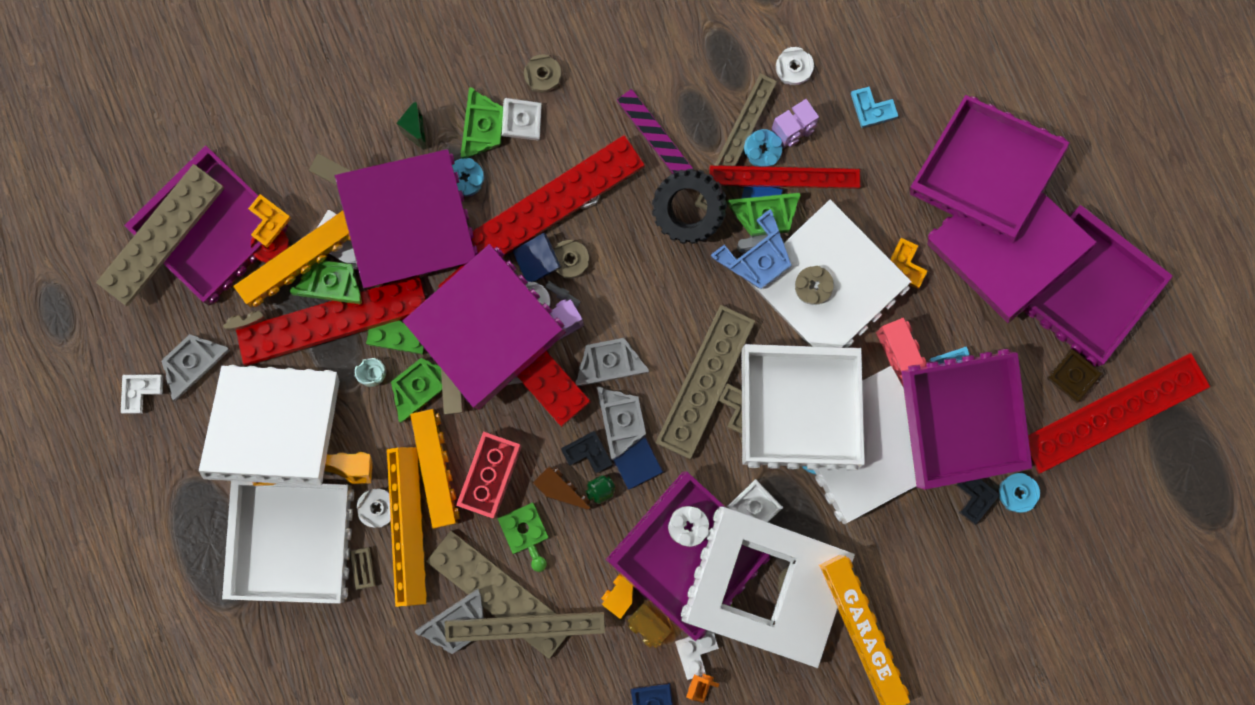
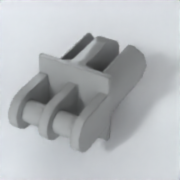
(745, 245)

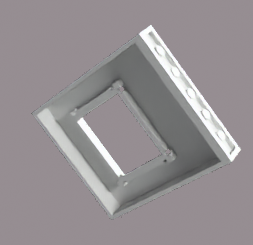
(804, 603)

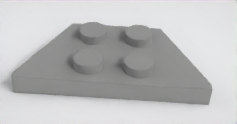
(190, 362)
(608, 362)
(621, 420)
(467, 608)

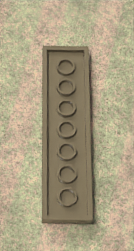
(160, 235)
(705, 382)
(498, 591)

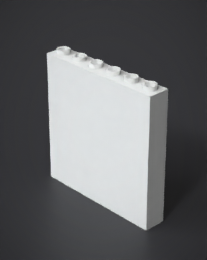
(860, 273)
(802, 407)
(270, 425)
(887, 453)
(288, 542)

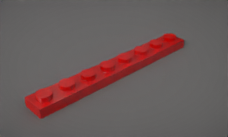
(786, 177)

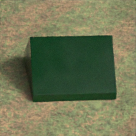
(412, 125)

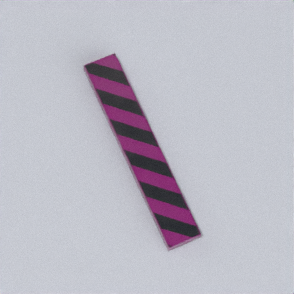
(653, 132)

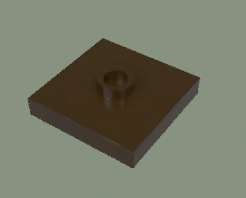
(1074, 375)

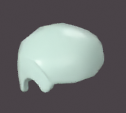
(370, 372)

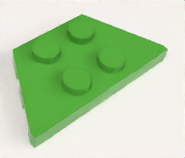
(481, 125)
(750, 209)
(330, 282)
(416, 387)

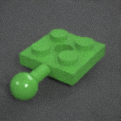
(535, 534)

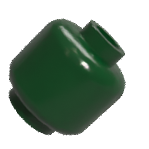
(600, 489)

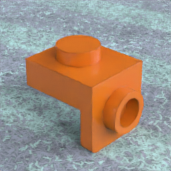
(699, 687)

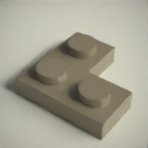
(733, 398)

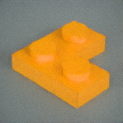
(272, 220)
(902, 259)

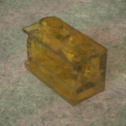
(649, 626)

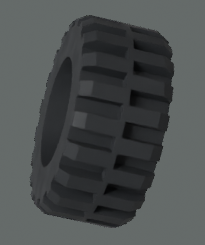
(675, 227)

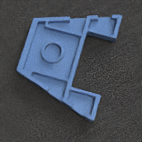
(763, 261)

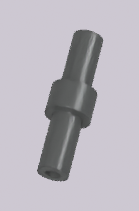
(562, 293)

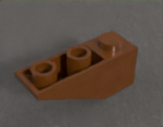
(555, 488)

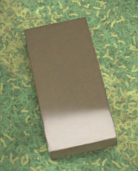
(238, 322)

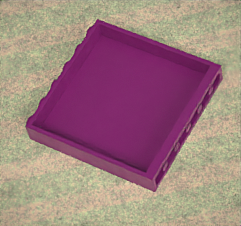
(989, 168)
(406, 218)
(219, 242)
(1014, 273)
(1101, 294)
(484, 326)
(966, 419)
(665, 568)

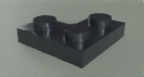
(589, 447)
(980, 499)

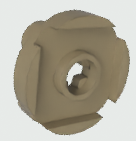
(536, 82)
(579, 265)
(813, 296)

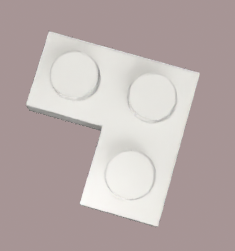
(135, 387)
(690, 653)

